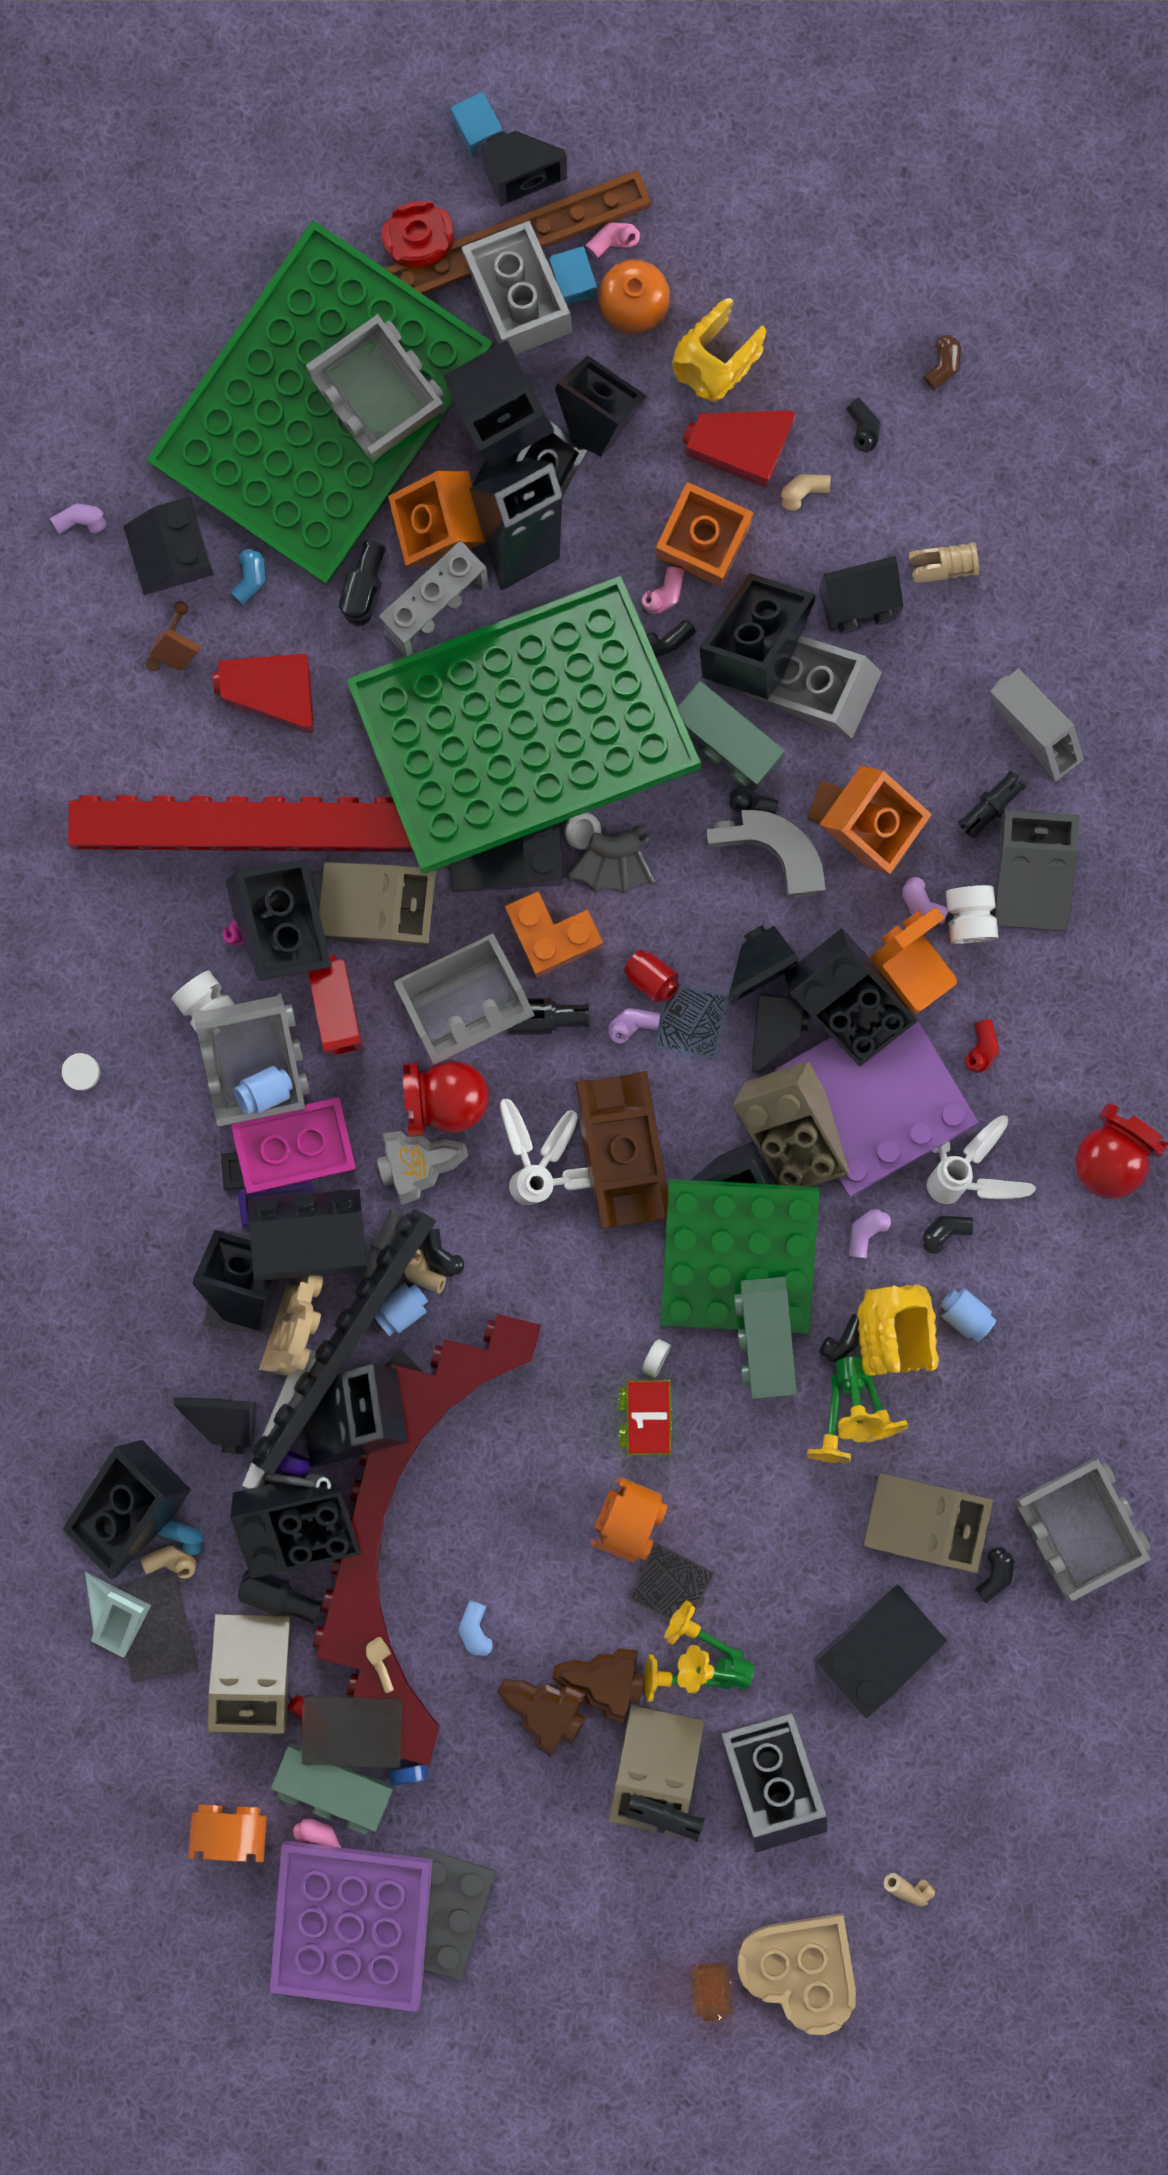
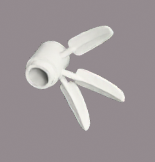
(551, 1150)
(955, 1173)

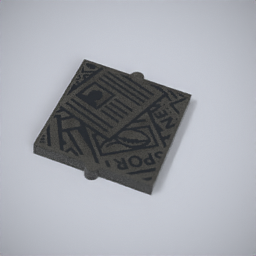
(669, 1582)

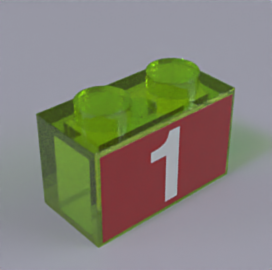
(647, 1417)

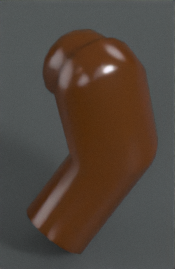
(949, 361)

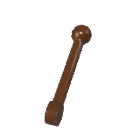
(180, 608)

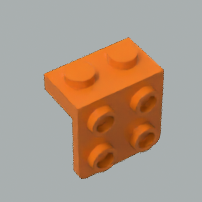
(912, 962)

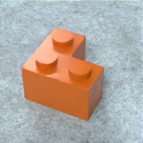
(547, 943)

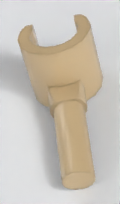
(376, 1652)

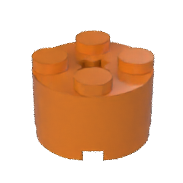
(628, 1521)
(227, 1835)

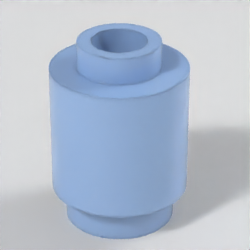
(263, 1090)
(401, 1309)
(967, 1314)

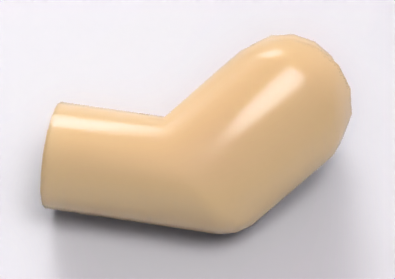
(801, 486)
(419, 1274)
(171, 1558)
(905, 1891)

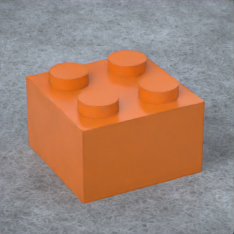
(435, 517)
(703, 534)
(875, 819)

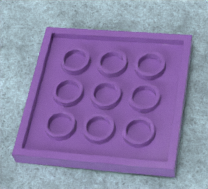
(890, 1106)
(351, 1926)

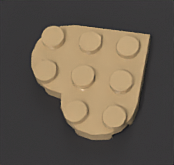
(292, 1327)
(804, 1969)

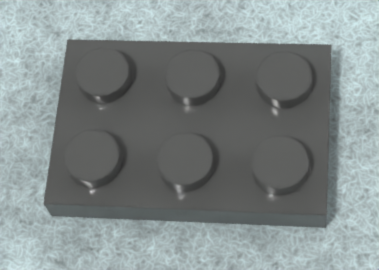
(454, 1911)

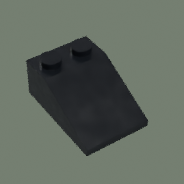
(756, 636)
(515, 864)
(279, 919)
(125, 1506)
(881, 1651)
(774, 1783)

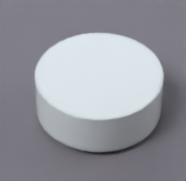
(580, 829)
(80, 1072)
(656, 1358)

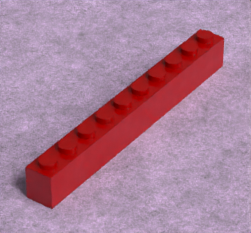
(236, 824)

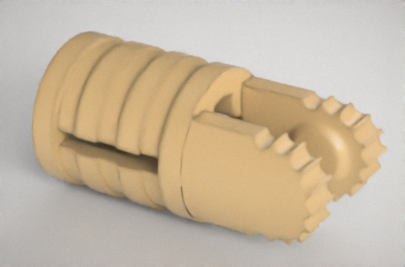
(952, 560)

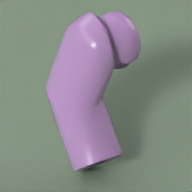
(79, 514)
(917, 898)
(631, 1020)
(864, 1228)

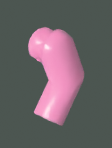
(613, 235)
(665, 596)
(315, 1832)

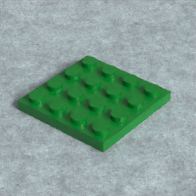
(734, 1235)

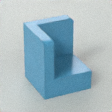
(475, 121)
(574, 275)

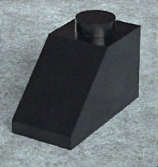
(776, 1028)

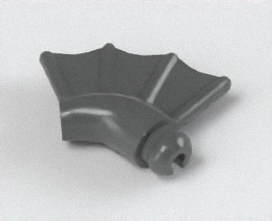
(614, 861)
(314, 1480)

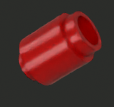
(652, 976)

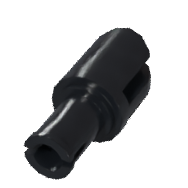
(362, 585)
(550, 1016)
(275, 1596)

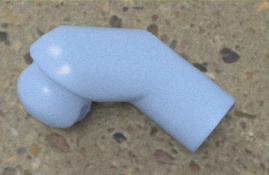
(470, 1631)

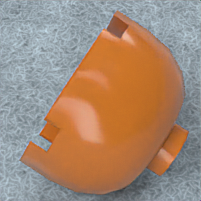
(634, 296)

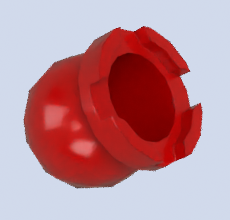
(446, 1096)
(1115, 1157)

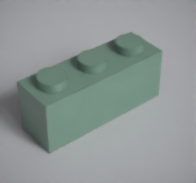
(728, 737)
(766, 1337)
(332, 1791)

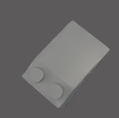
(518, 288)
(825, 686)

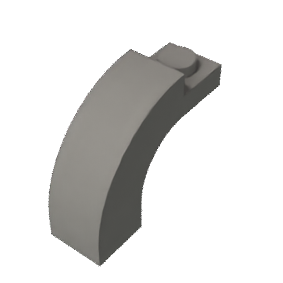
(784, 840)

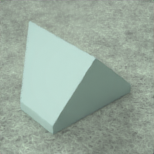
(114, 1615)

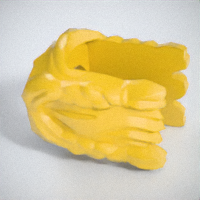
(703, 371)
(914, 1330)

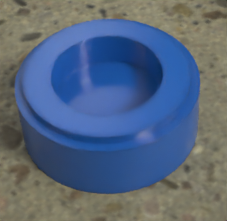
(408, 1773)

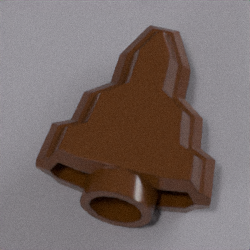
(607, 1680)
(545, 1711)

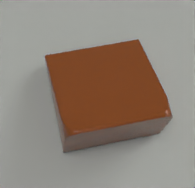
(173, 649)
(824, 800)

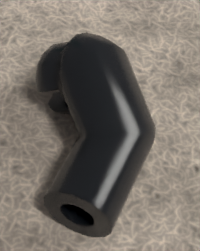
(867, 427)
(671, 640)
(746, 799)
(943, 1229)
(440, 1259)
(846, 1344)
(1000, 1576)

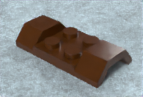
(622, 1150)

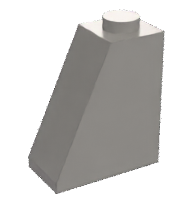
(1038, 723)

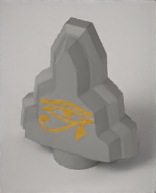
(416, 1163)

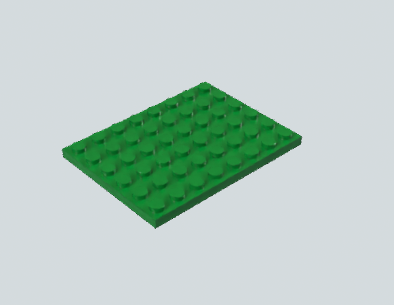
(265, 439)
(523, 724)

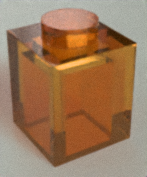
(711, 1991)

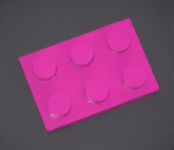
(293, 1147)

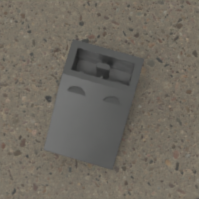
(1036, 869)

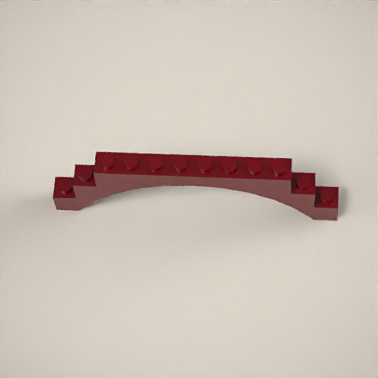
(355, 1603)

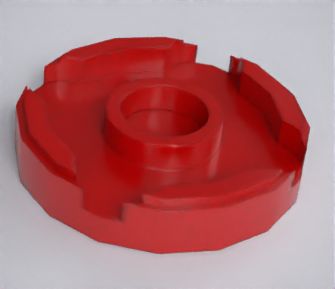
(418, 234)

